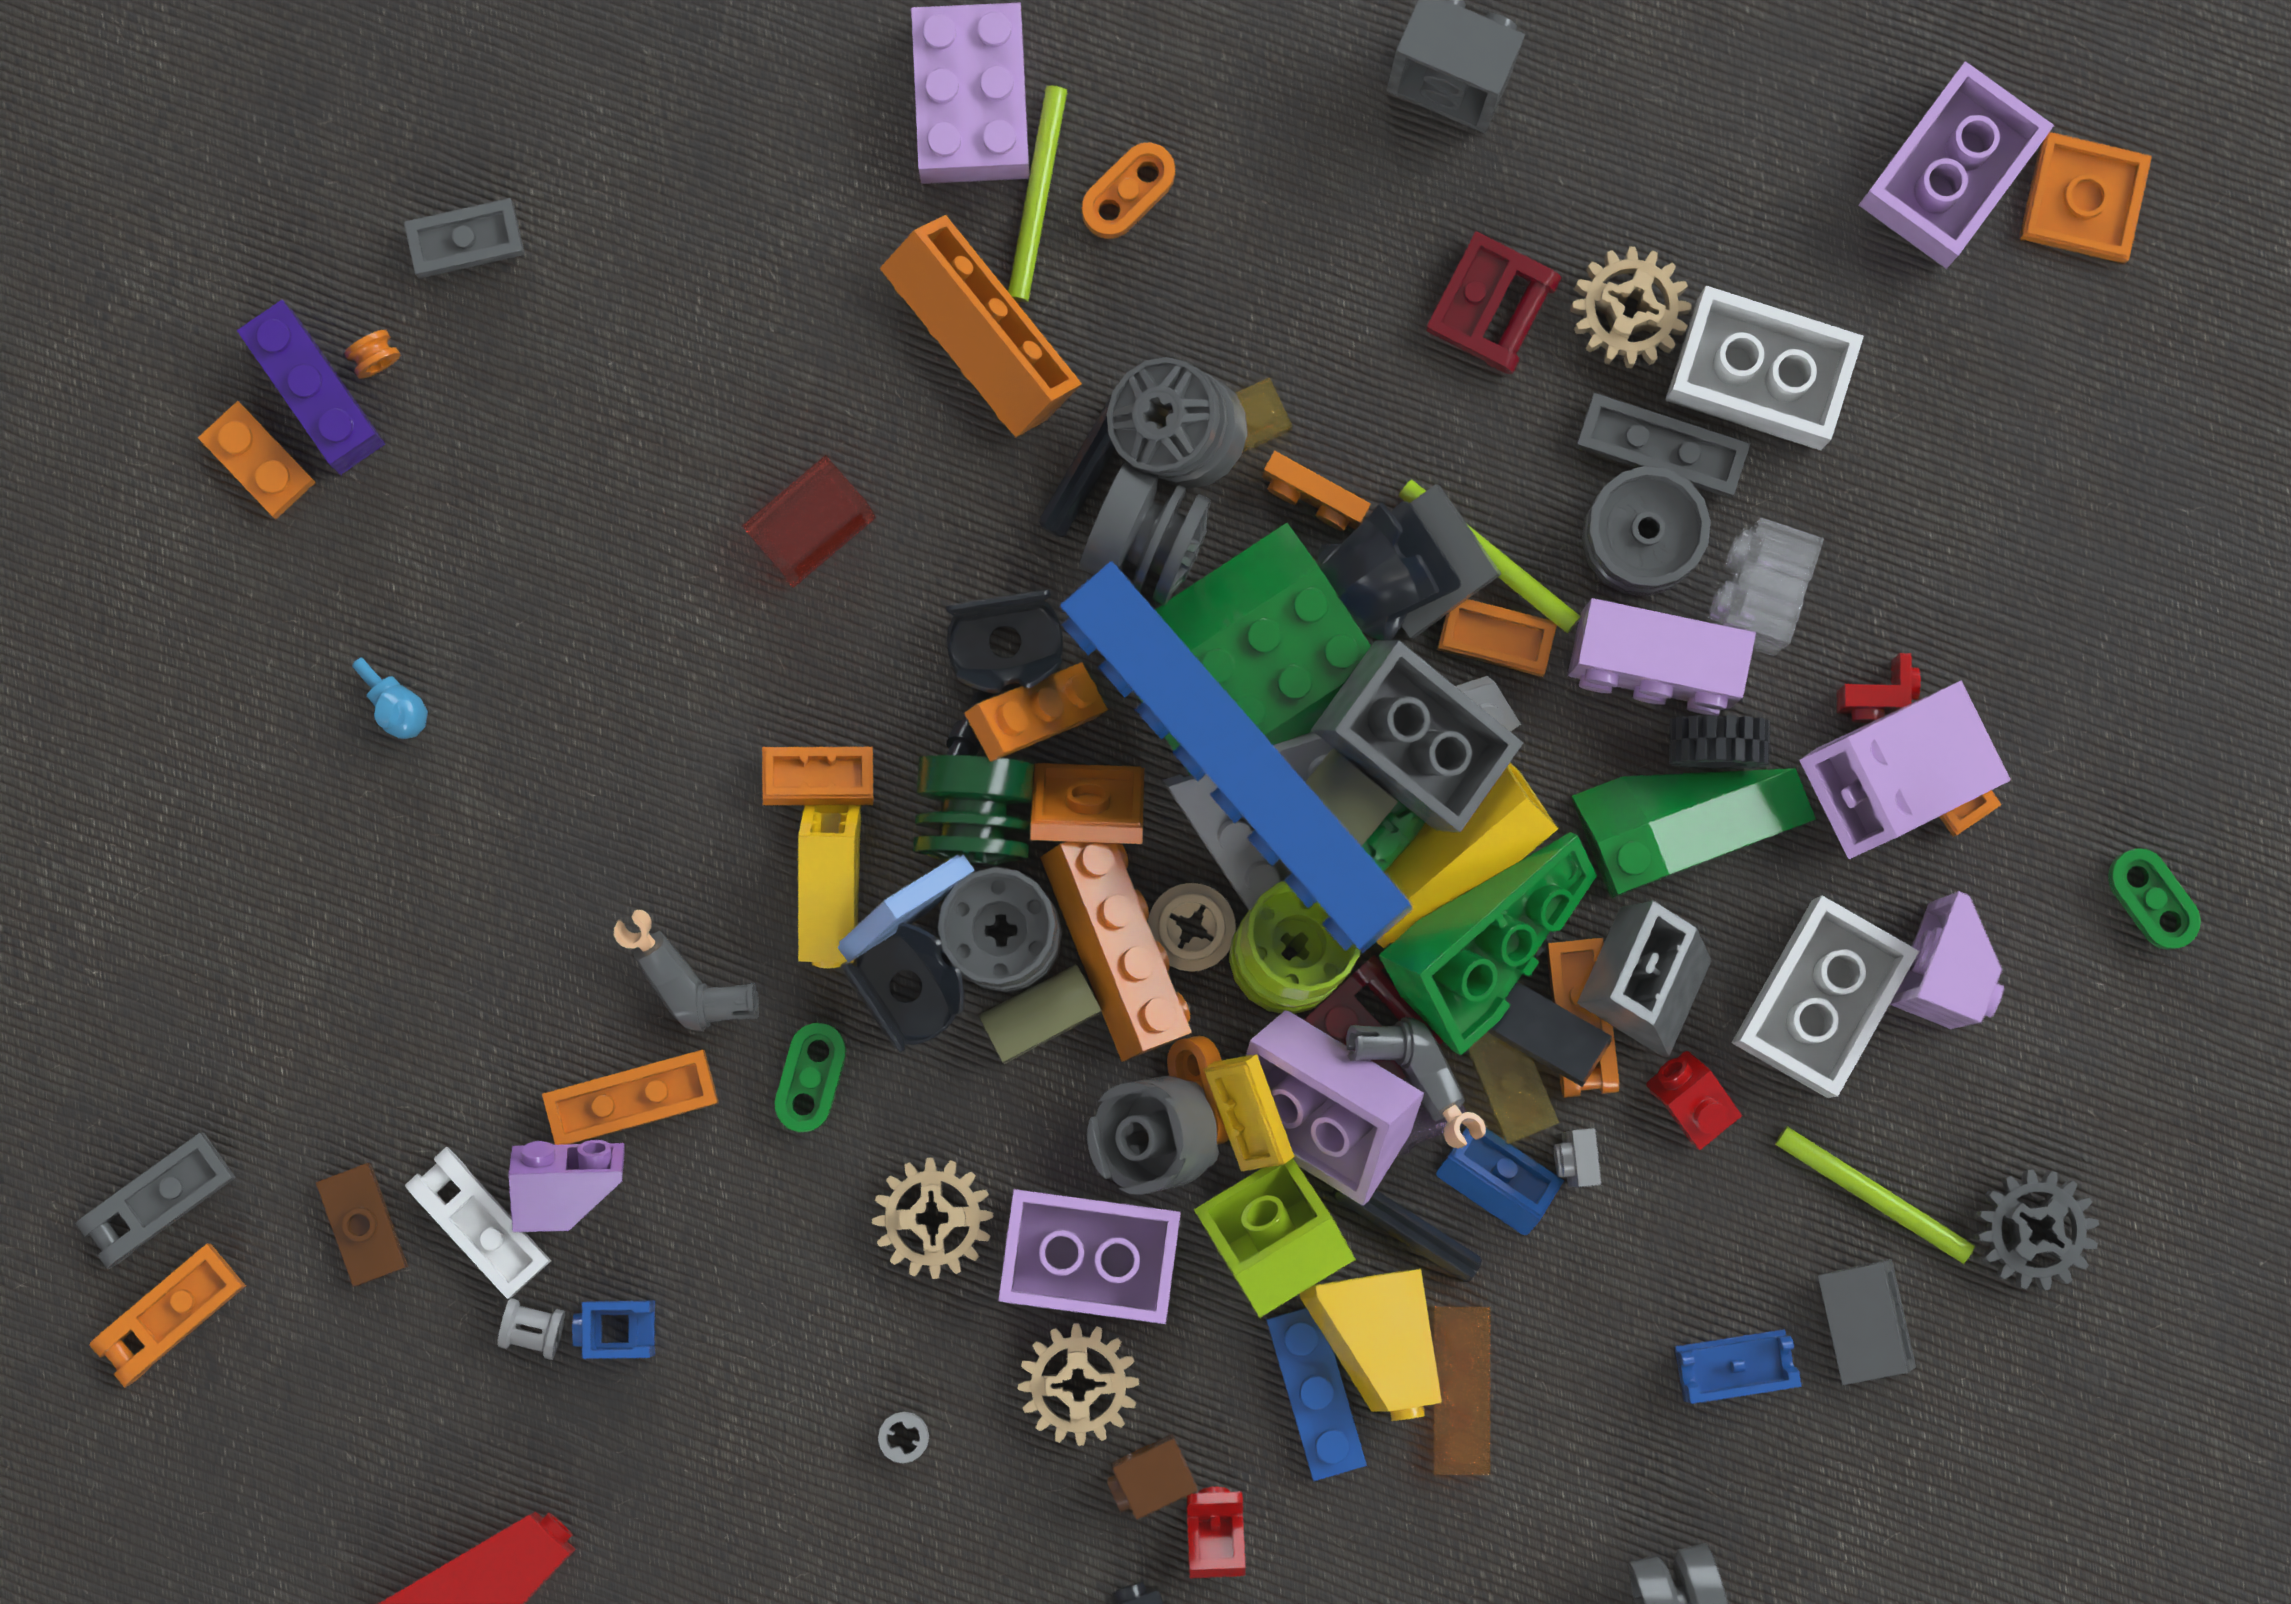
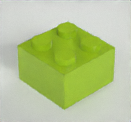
(1274, 1235)

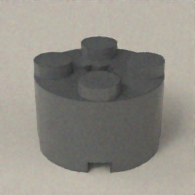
(1153, 1134)

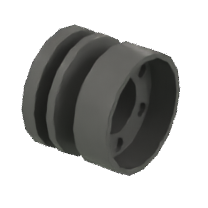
(1201, 434)
(1146, 532)
(977, 908)

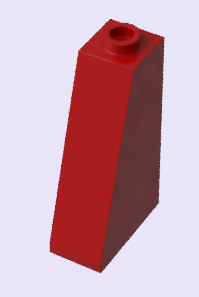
(499, 1570)

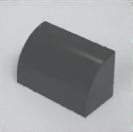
(1867, 1322)

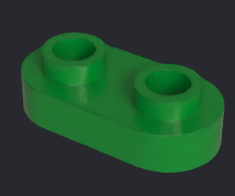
(2155, 896)
(809, 1077)

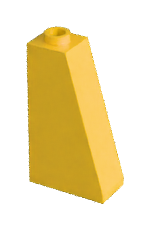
(1448, 864)

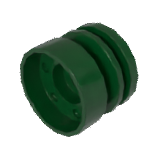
(973, 808)

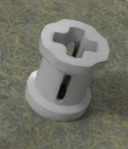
(550, 1324)

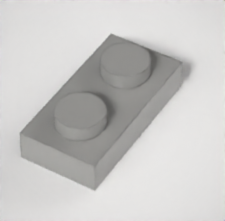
(1578, 1158)

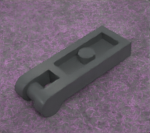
(156, 1199)

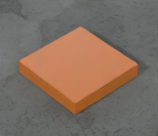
(2085, 197)
(1087, 803)

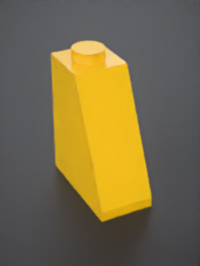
(827, 881)
(1380, 1338)

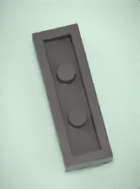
(1655, 440)

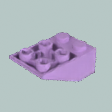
(1904, 769)

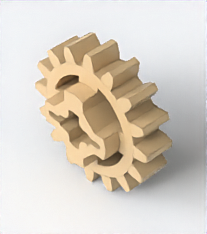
(1650, 315)
(908, 1219)
(1080, 1420)

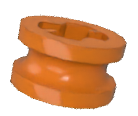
(372, 354)

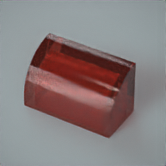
(809, 521)

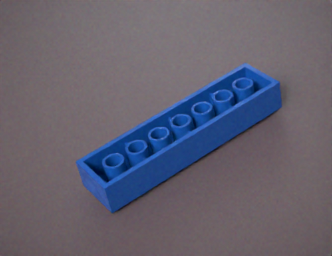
(1236, 756)

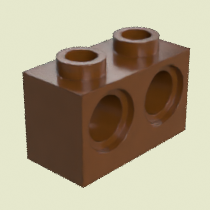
(1151, 1477)

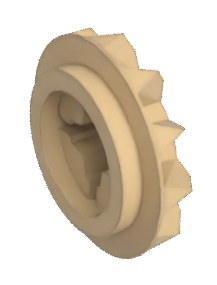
(1217, 921)

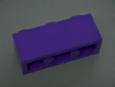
(311, 387)

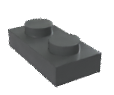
(464, 238)

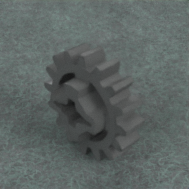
(2020, 1248)

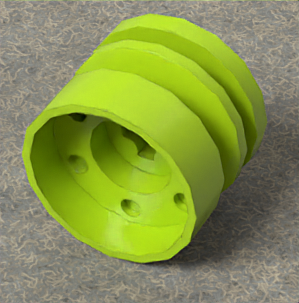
(1267, 930)

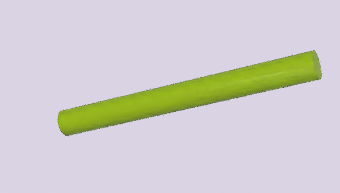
(1037, 193)
(1515, 576)
(1875, 1195)

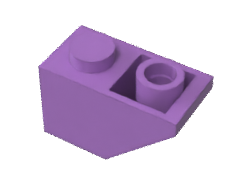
(561, 1183)

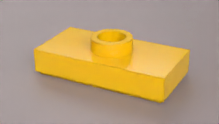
(1249, 1112)

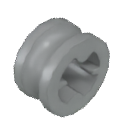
(909, 1421)

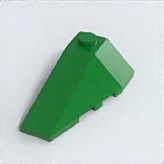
(1673, 822)
(1474, 949)

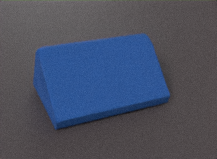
(1501, 1180)

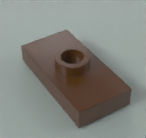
(361, 1224)

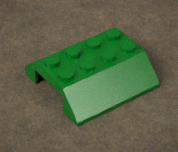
(1270, 634)

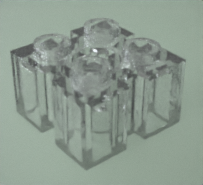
(1767, 583)

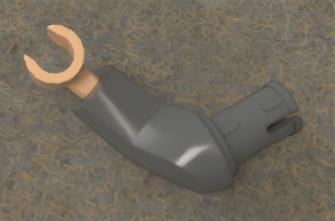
(677, 983)
(1424, 1068)

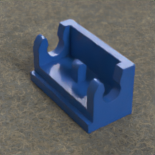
(1736, 1366)

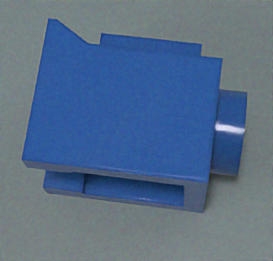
(588, 1329)

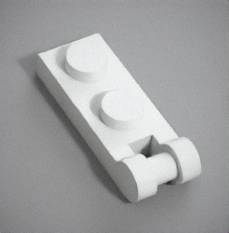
(478, 1225)

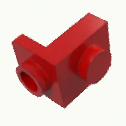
(1874, 701)
(1694, 1098)
(1215, 1533)

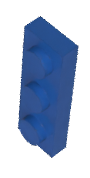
(1316, 1395)

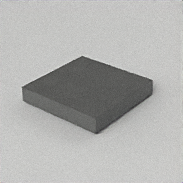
(1462, 551)

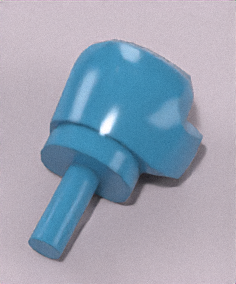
(396, 707)

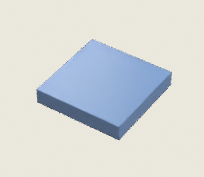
(904, 907)

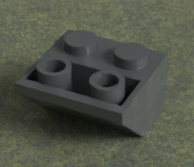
(1647, 975)

